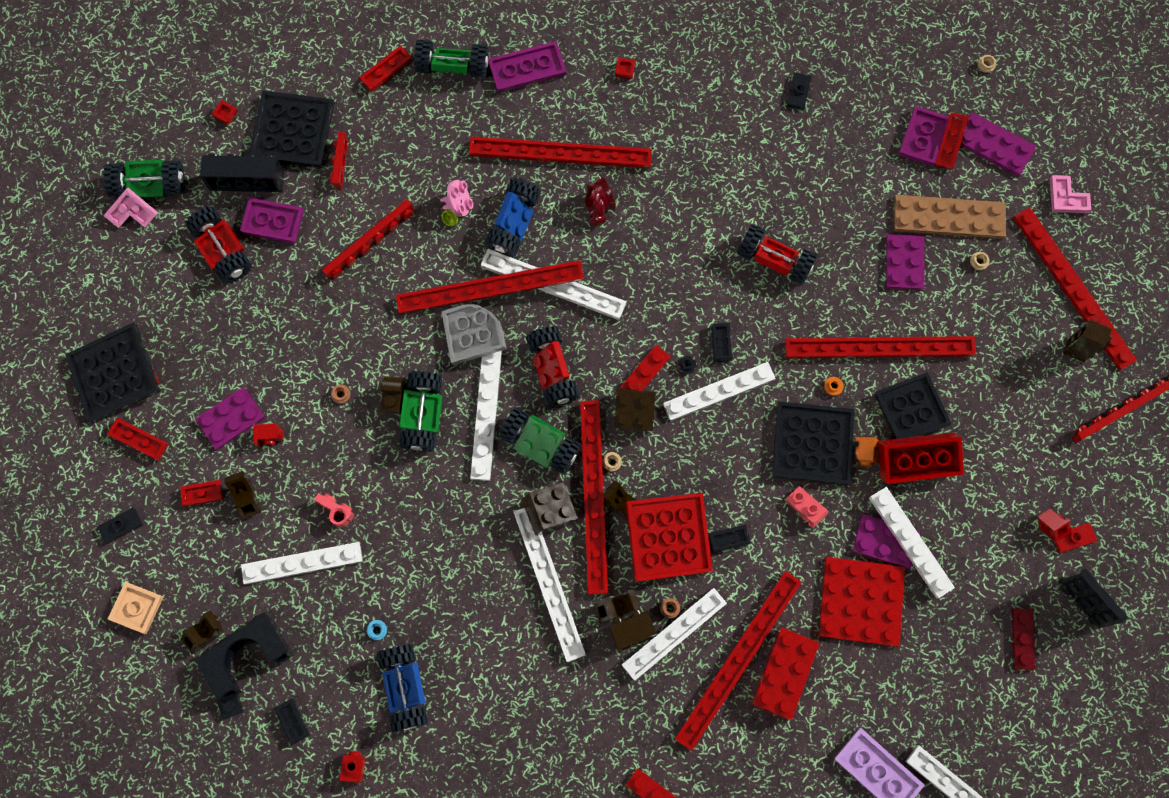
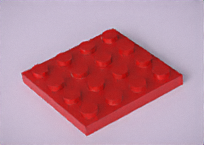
(668, 536)
(862, 601)

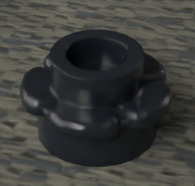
(687, 369)

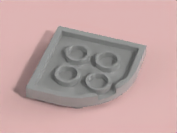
(472, 333)

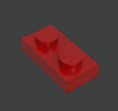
(201, 493)

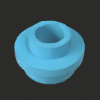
(370, 630)

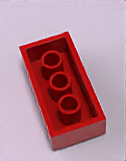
(920, 458)
(785, 674)

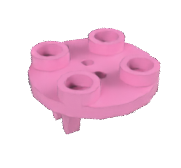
(457, 198)

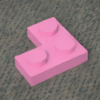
(1064, 200)
(130, 205)

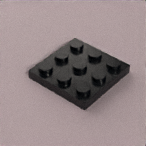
(912, 407)
(1092, 599)

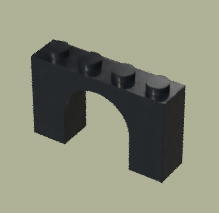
(216, 662)

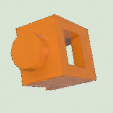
(867, 451)

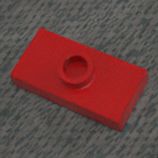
(1078, 537)

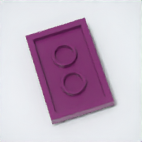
(923, 136)
(272, 220)
(905, 262)
(230, 418)
(878, 542)

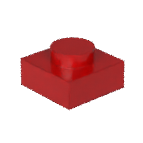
(625, 68)
(224, 112)

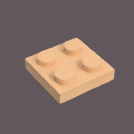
(135, 608)

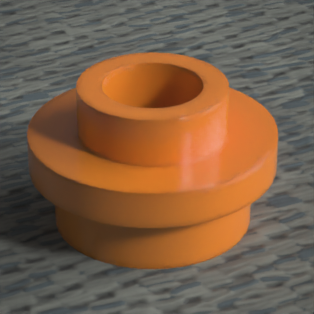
(831, 391)

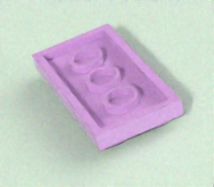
(877, 768)

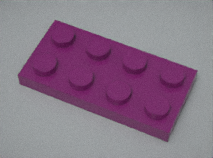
(527, 66)
(997, 144)

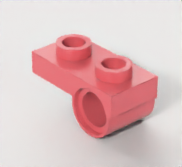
(328, 502)
(807, 506)

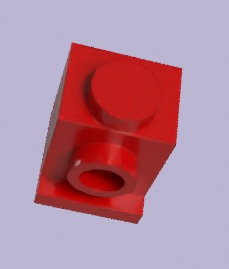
(267, 434)
(1054, 525)
(358, 773)

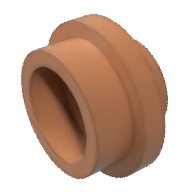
(340, 388)
(670, 601)

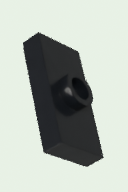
(799, 91)
(721, 342)
(120, 525)
(729, 538)
(292, 721)

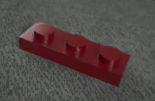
(1023, 639)

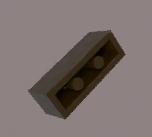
(1088, 341)

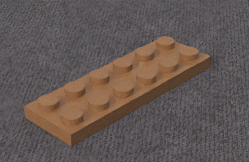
(950, 216)

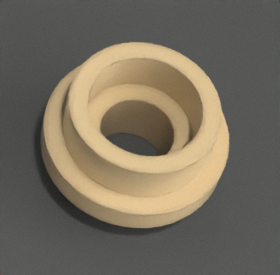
(987, 59)
(983, 257)
(612, 455)

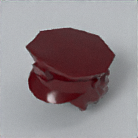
(598, 200)

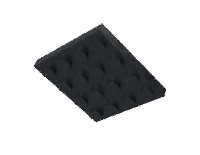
(292, 128)
(112, 373)
(813, 443)

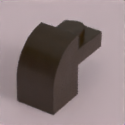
(392, 394)
(243, 495)
(615, 499)
(617, 606)
(202, 633)

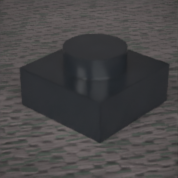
(231, 708)

